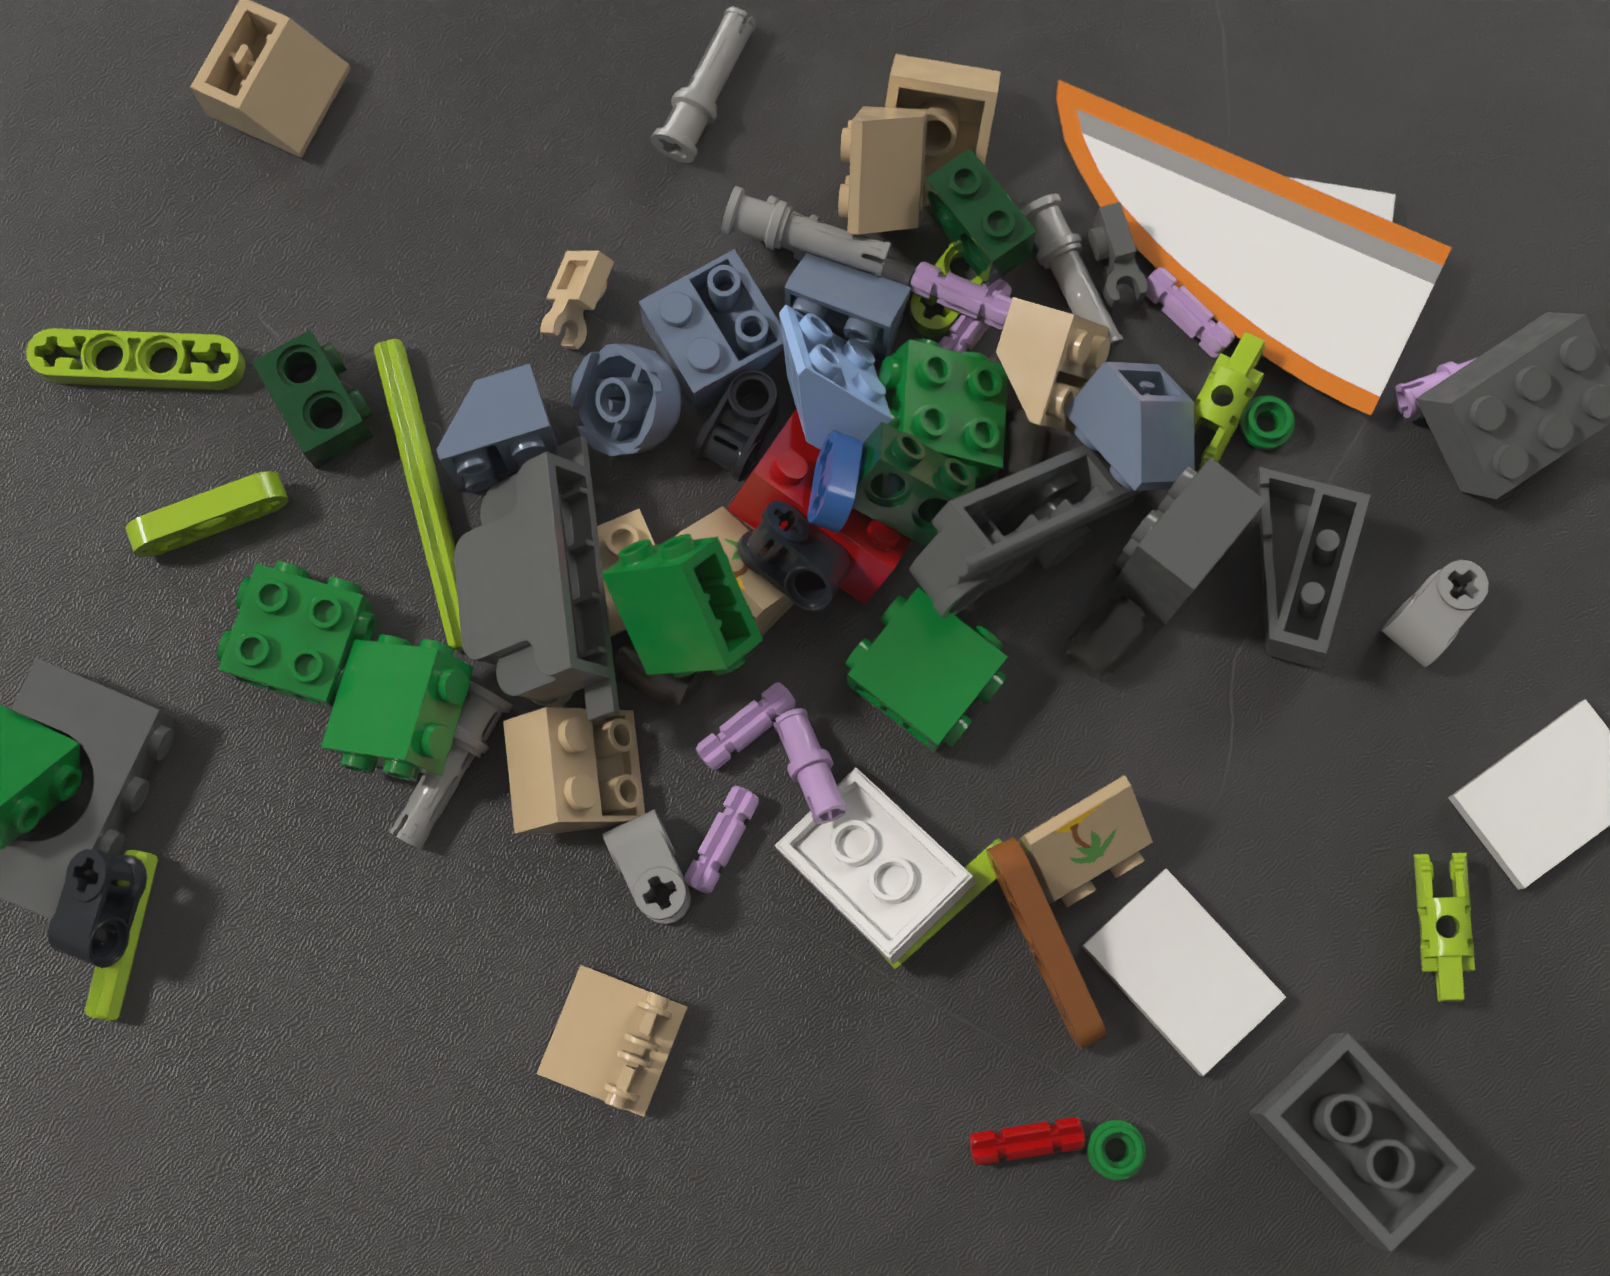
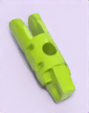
(1233, 378)
(1438, 954)

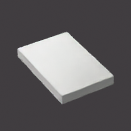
(1543, 796)
(877, 867)
(1183, 972)

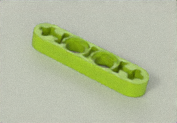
(135, 364)

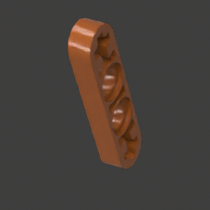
(1046, 943)

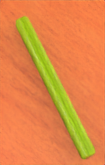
(421, 481)

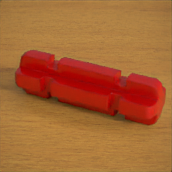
(1027, 1141)

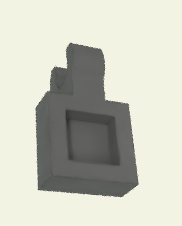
(1113, 243)

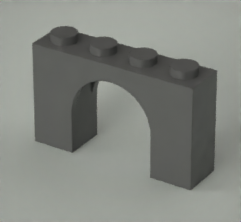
(122, 744)

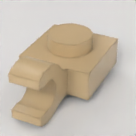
(576, 288)

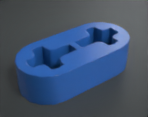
(835, 481)

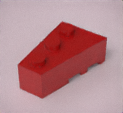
(788, 476)

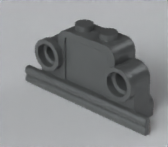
(1013, 522)
(536, 585)

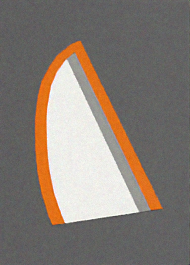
(1259, 250)

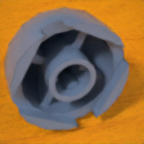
(625, 399)

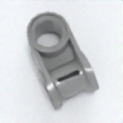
(1432, 616)
(644, 861)

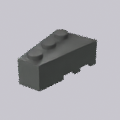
(1305, 561)

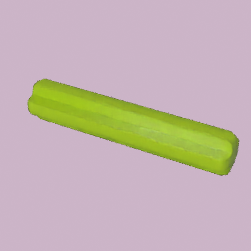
(110, 983)

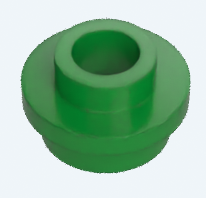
(1274, 409)
(1134, 1150)

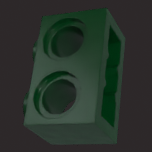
(978, 217)
(308, 402)
(907, 482)

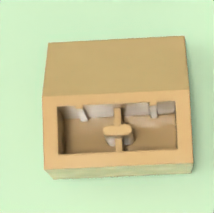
(269, 78)
(885, 169)
(1049, 359)
(572, 770)

